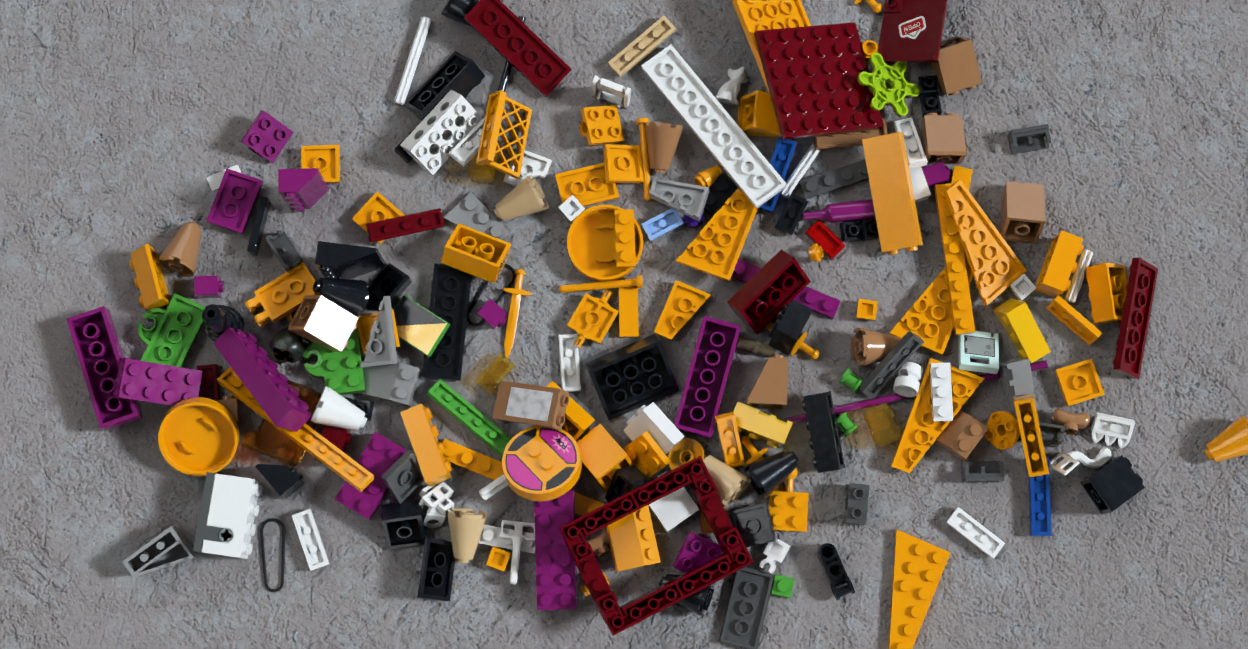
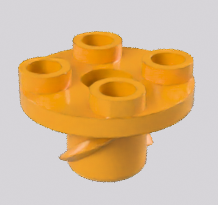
(1002, 430)

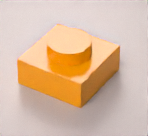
(866, 309)
(498, 559)

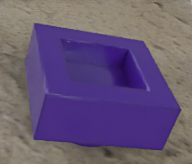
(692, 223)

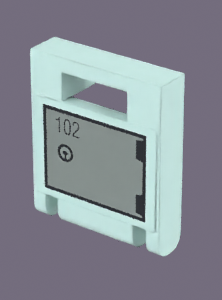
(979, 346)

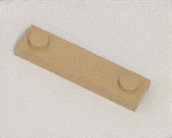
(642, 46)

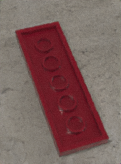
(518, 44)
(1135, 318)

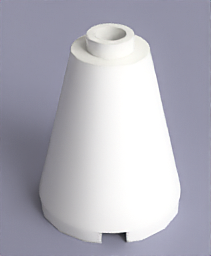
(337, 411)

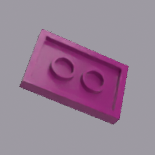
(234, 201)

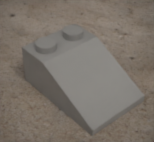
(392, 382)

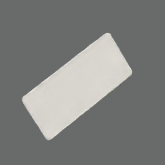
(215, 179)

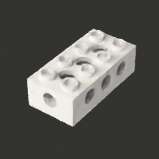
(441, 131)

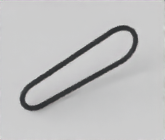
(499, 298)
(263, 554)

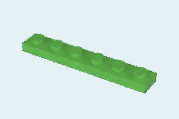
(469, 417)

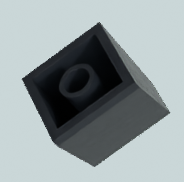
(1112, 484)

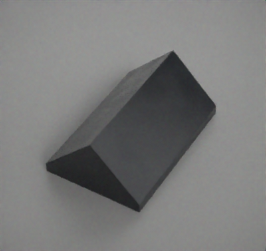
(436, 570)

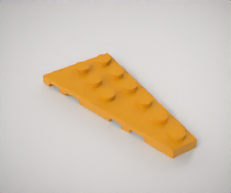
(721, 239)
(987, 252)
(931, 315)
(919, 429)
(914, 582)

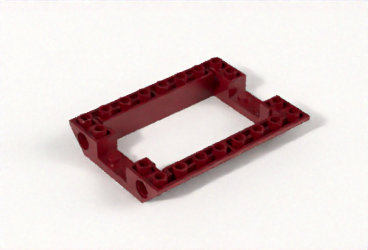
(734, 555)

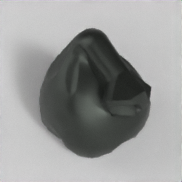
(288, 346)

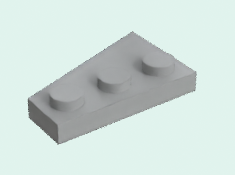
(682, 197)
(475, 215)

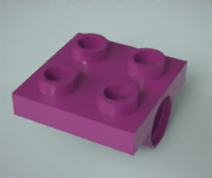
(266, 136)
(696, 551)

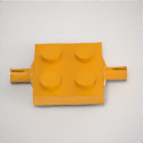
(592, 318)

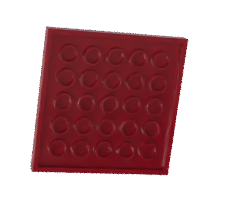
(815, 80)

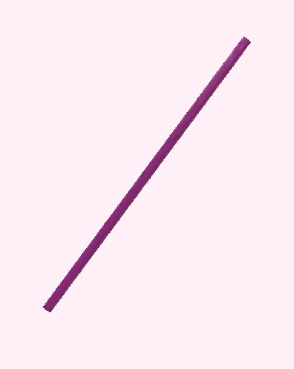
(896, 397)

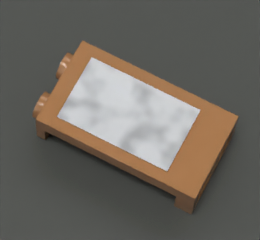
(531, 405)

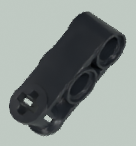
(839, 581)

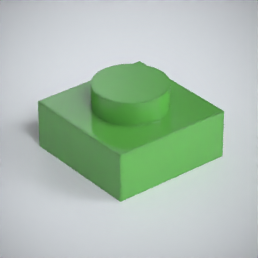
(782, 586)

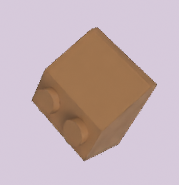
(962, 435)

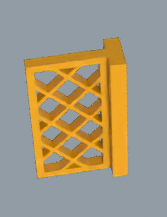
(492, 129)

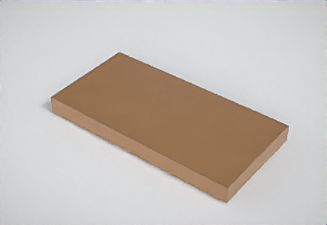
(848, 139)

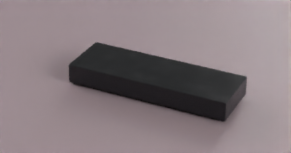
(258, 226)

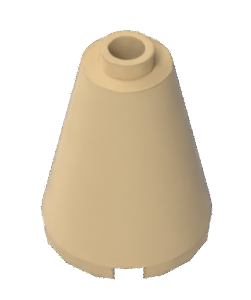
(522, 201)
(727, 480)
(465, 532)

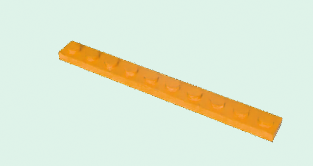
(304, 437)
(493, 469)

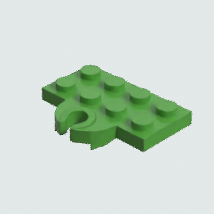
(172, 331)
(339, 369)

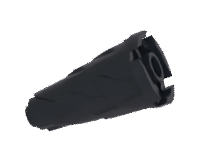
(219, 318)

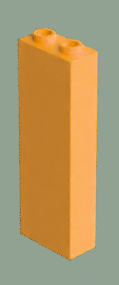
(892, 193)

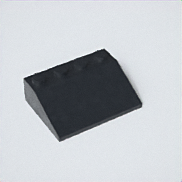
(346, 260)
(632, 376)

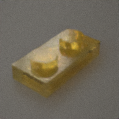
(495, 373)

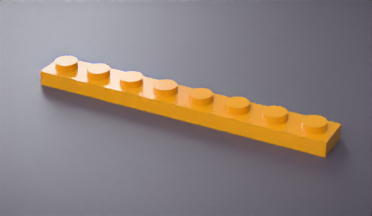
(955, 266)

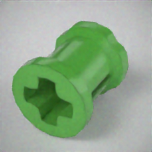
(851, 380)
(845, 424)

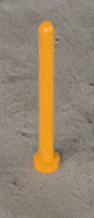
(645, 157)
(602, 285)

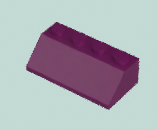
(301, 187)

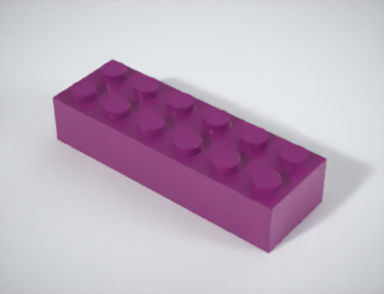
(99, 359)
(707, 377)
(263, 379)
(554, 564)

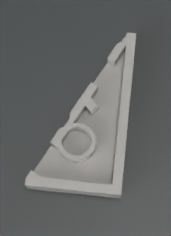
(381, 346)

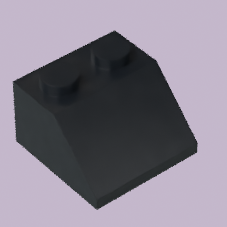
(281, 478)
(403, 524)

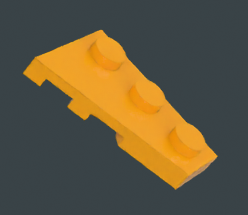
(679, 308)

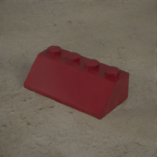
(769, 291)

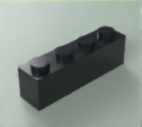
(823, 431)

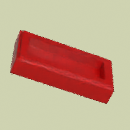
(825, 238)

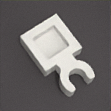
(775, 552)

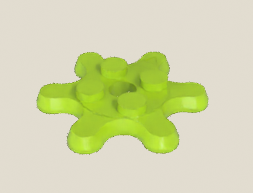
(898, 85)

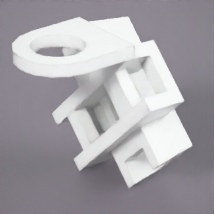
(436, 510)

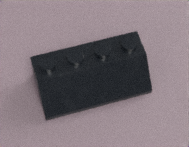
(455, 74)

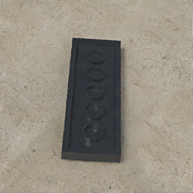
(450, 302)

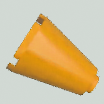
(1230, 442)

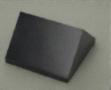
(389, 283)

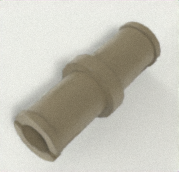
(755, 346)

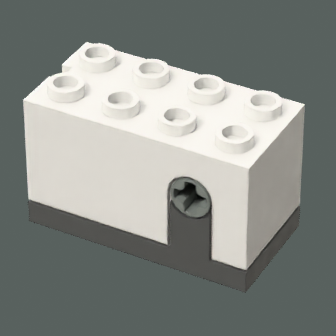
(227, 509)

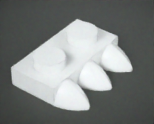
(1112, 428)

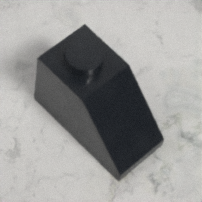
(624, 481)

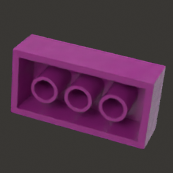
(156, 382)
(377, 459)

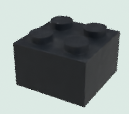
(789, 326)

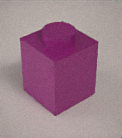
(936, 174)
(208, 286)
(492, 314)

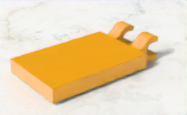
(282, 295)

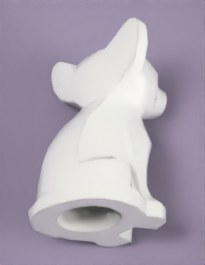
(729, 90)

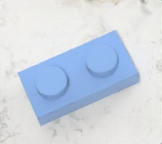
(662, 224)

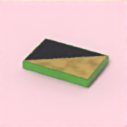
(419, 325)

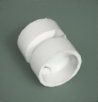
(908, 379)

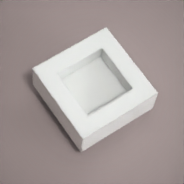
(571, 208)
(1022, 287)

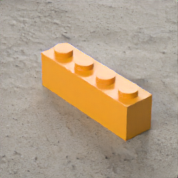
(1031, 435)
(426, 444)

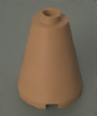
(662, 144)
(182, 250)
(871, 346)

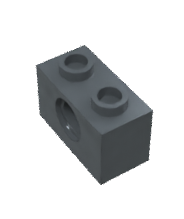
(856, 504)

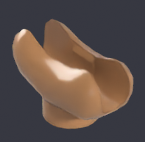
(1071, 421)
(600, 544)

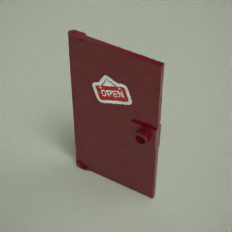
(912, 30)

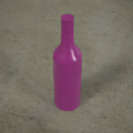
(844, 211)

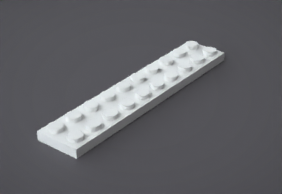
(714, 126)

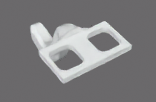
(1100, 460)
(517, 539)

